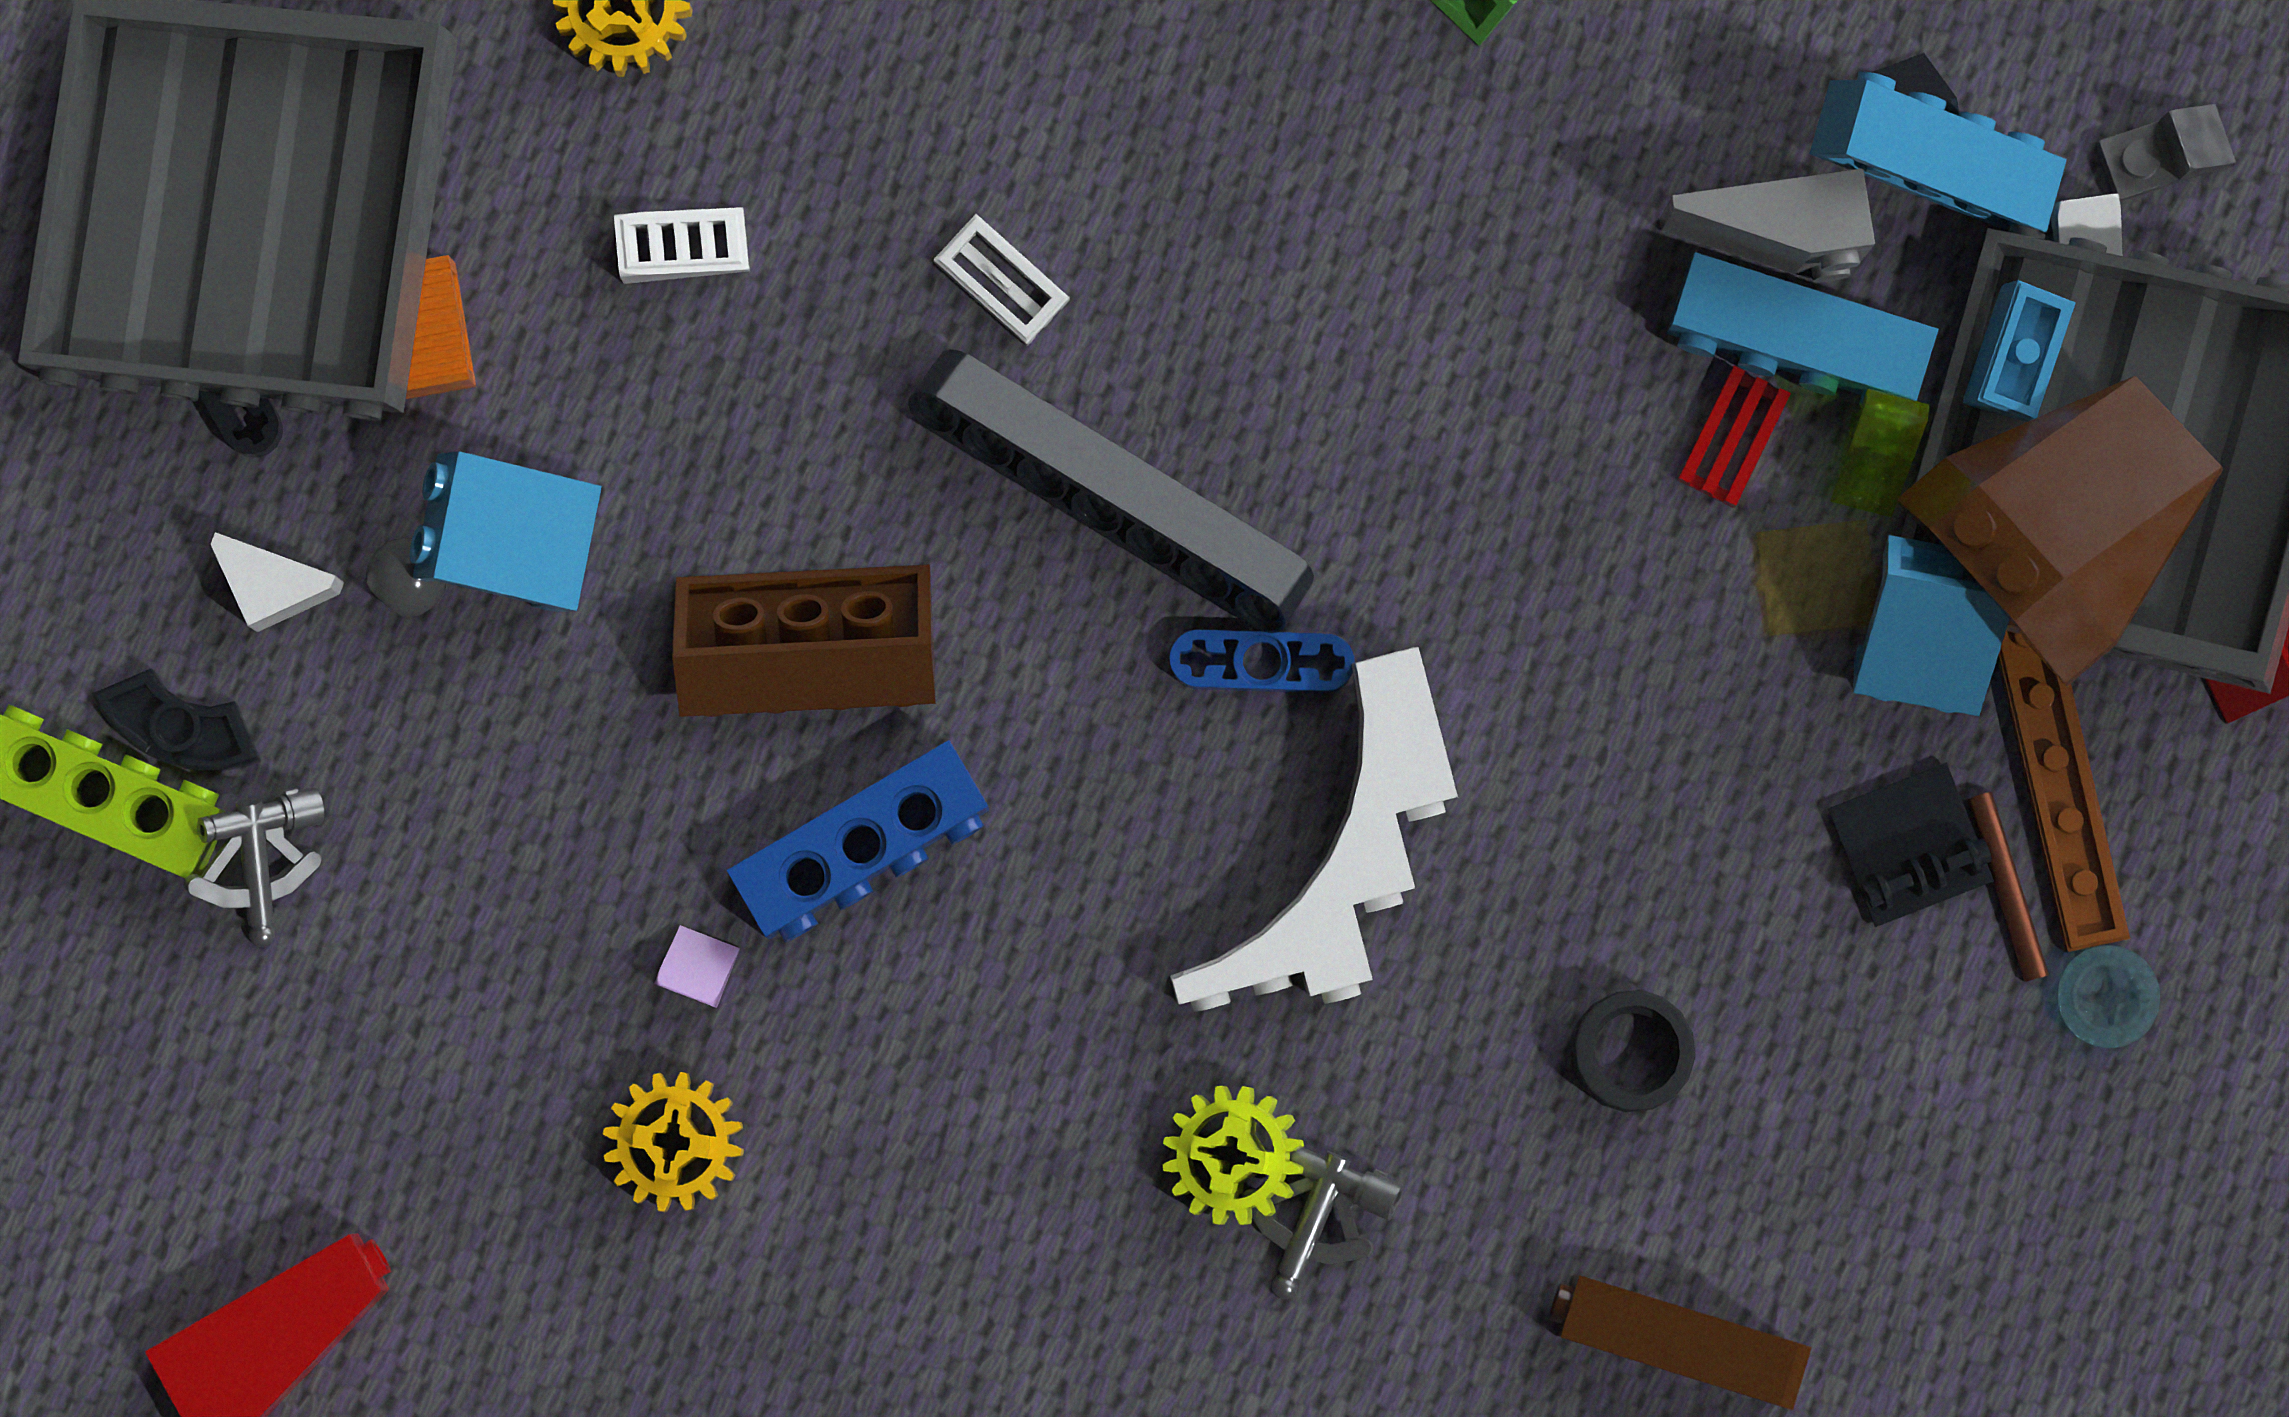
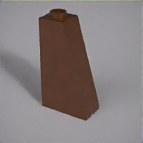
(1680, 1340)

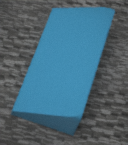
(2019, 351)

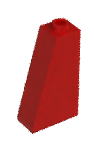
(273, 1336)

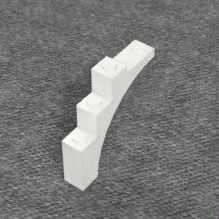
(1318, 934)

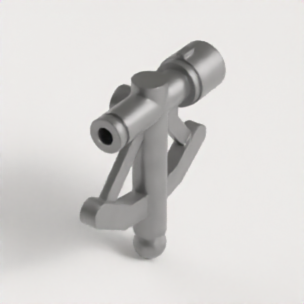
(249, 829)
(1329, 1181)

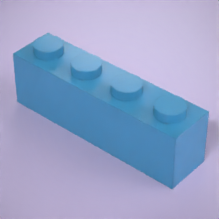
(1937, 153)
(1798, 331)

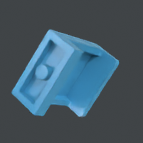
(505, 530)
(1929, 632)

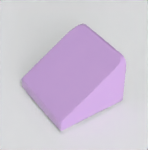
(697, 966)

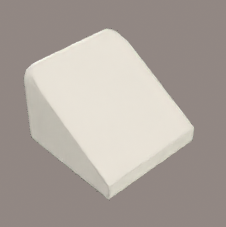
(2089, 218)

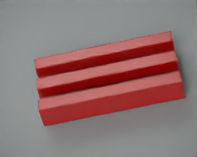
(1757, 389)

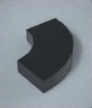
(177, 730)

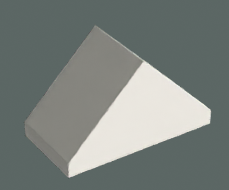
(270, 585)

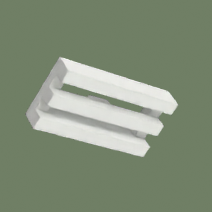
(1040, 316)

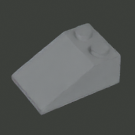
(1788, 224)

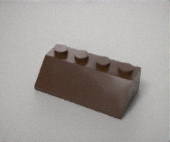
(804, 640)

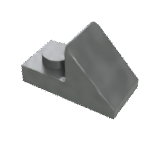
(2166, 151)

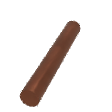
(2008, 887)

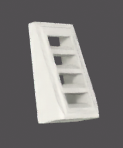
(658, 269)

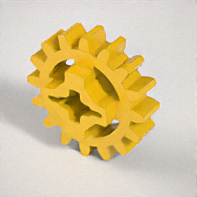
(605, 24)
(645, 1137)

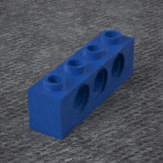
(766, 874)

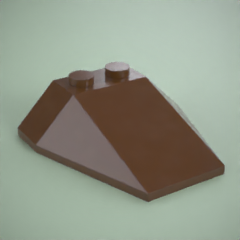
(2070, 517)

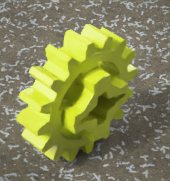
(1228, 1185)

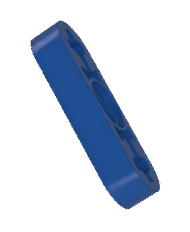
(1214, 645)

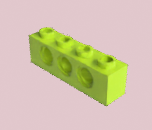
(117, 819)

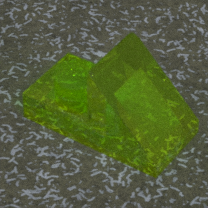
(1879, 452)

